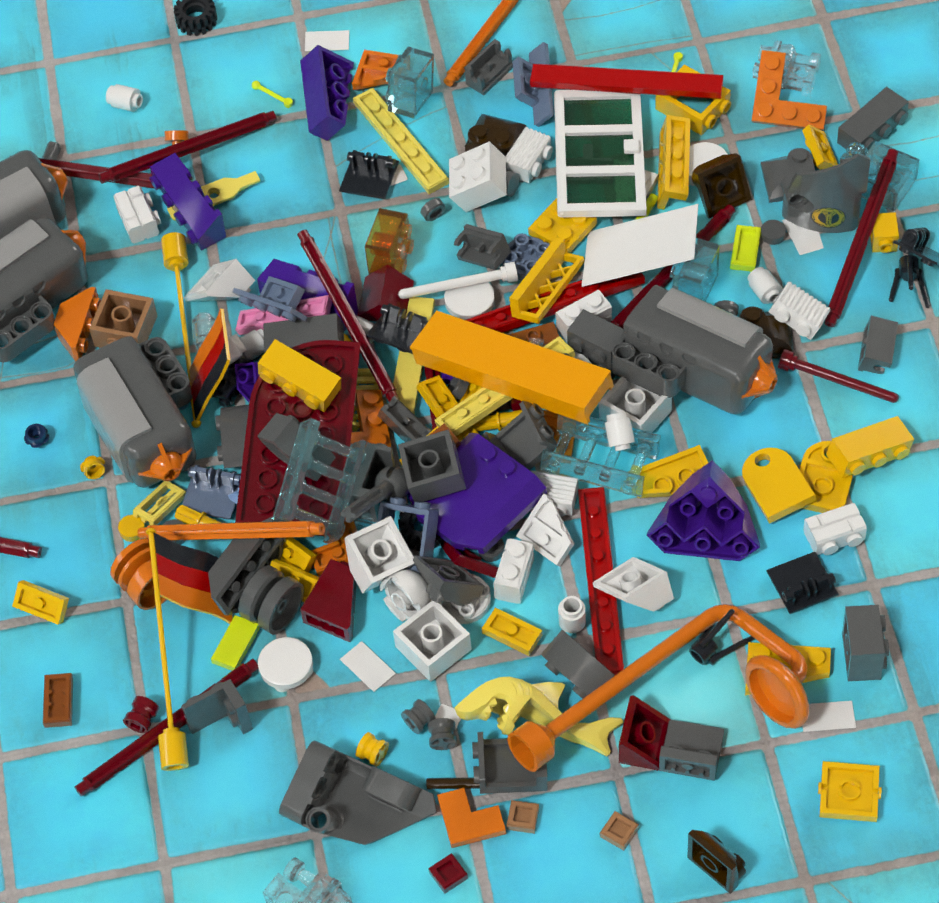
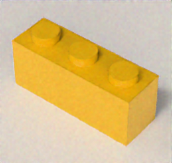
(299, 376)
(870, 447)

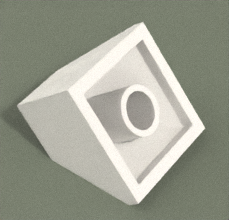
(220, 281)
(377, 553)
(637, 584)

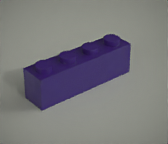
(325, 91)
(187, 199)
(307, 281)

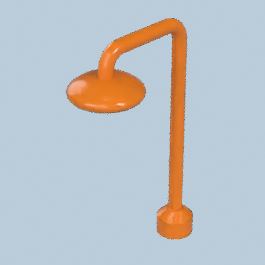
(769, 681)

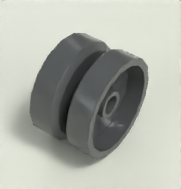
(271, 599)

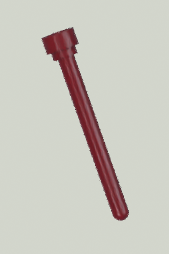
(790, 361)

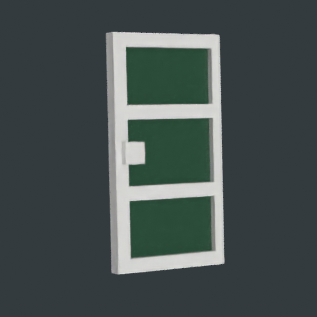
(599, 154)

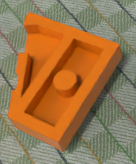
(373, 69)

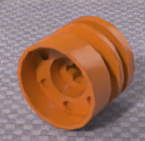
(134, 574)

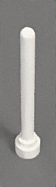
(506, 273)

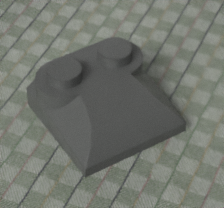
(776, 169)
(448, 581)

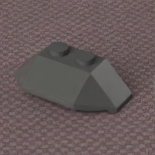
(238, 565)

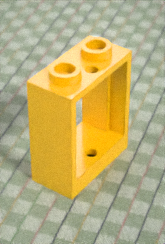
(698, 122)

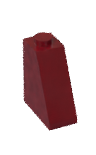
(332, 601)

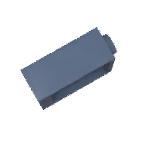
(388, 509)

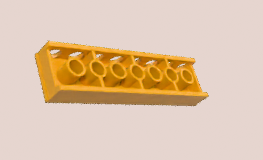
(511, 366)

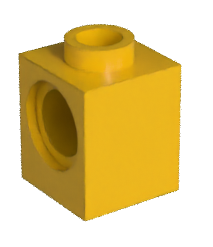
(884, 233)

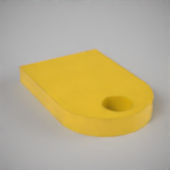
(824, 479)
(778, 486)

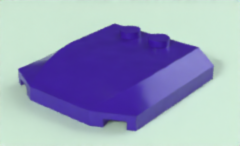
(494, 499)

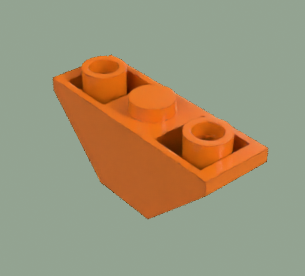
(74, 321)

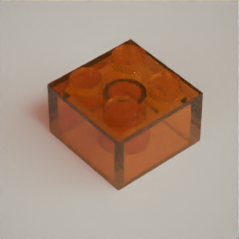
(389, 241)

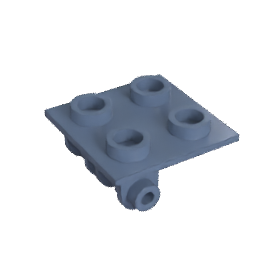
(210, 491)

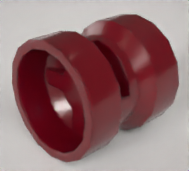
(140, 716)

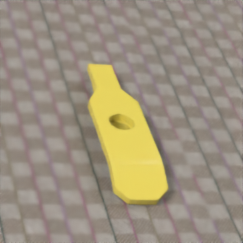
(226, 188)

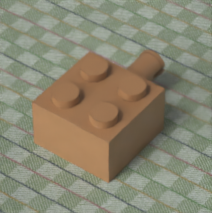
(122, 316)

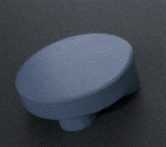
(525, 253)

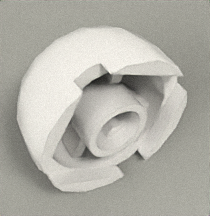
(405, 593)

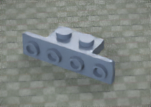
(538, 98)
(276, 297)

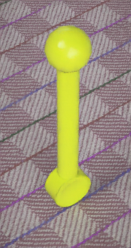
(678, 57)
(288, 102)

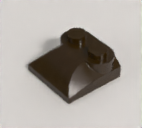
(498, 131)
(721, 183)
(777, 331)
(715, 859)

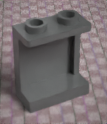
(525, 436)
(377, 458)
(501, 771)

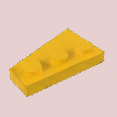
(669, 473)
(816, 658)

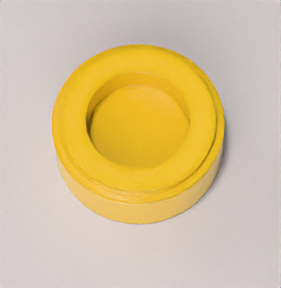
(129, 527)

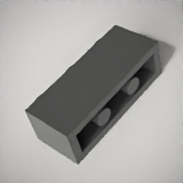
(874, 120)
(299, 332)

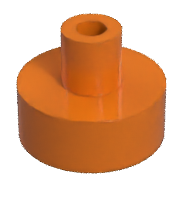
(176, 136)

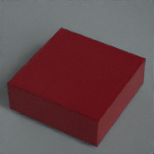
(448, 873)

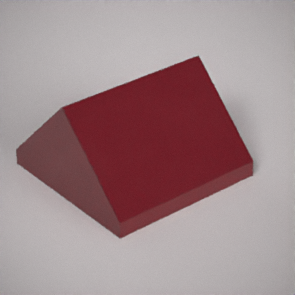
(383, 288)
(642, 735)

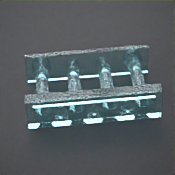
(605, 475)
(295, 485)

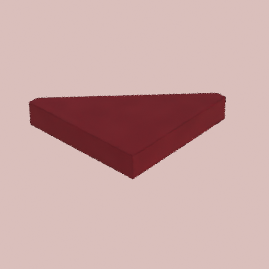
(468, 560)

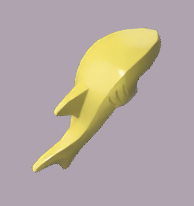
(536, 703)

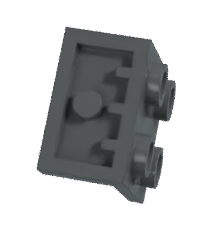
(216, 704)
(691, 750)

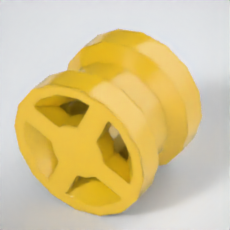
(372, 749)

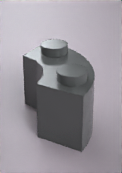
(232, 425)
(280, 438)
(575, 664)

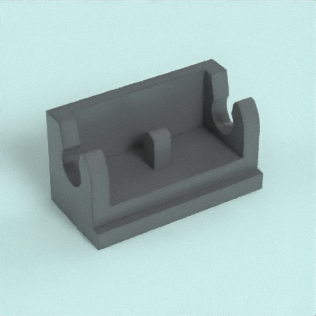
(488, 67)
(482, 247)
(877, 345)
(402, 420)

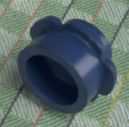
(33, 431)

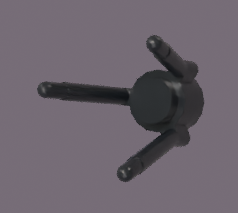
(909, 271)
(704, 648)

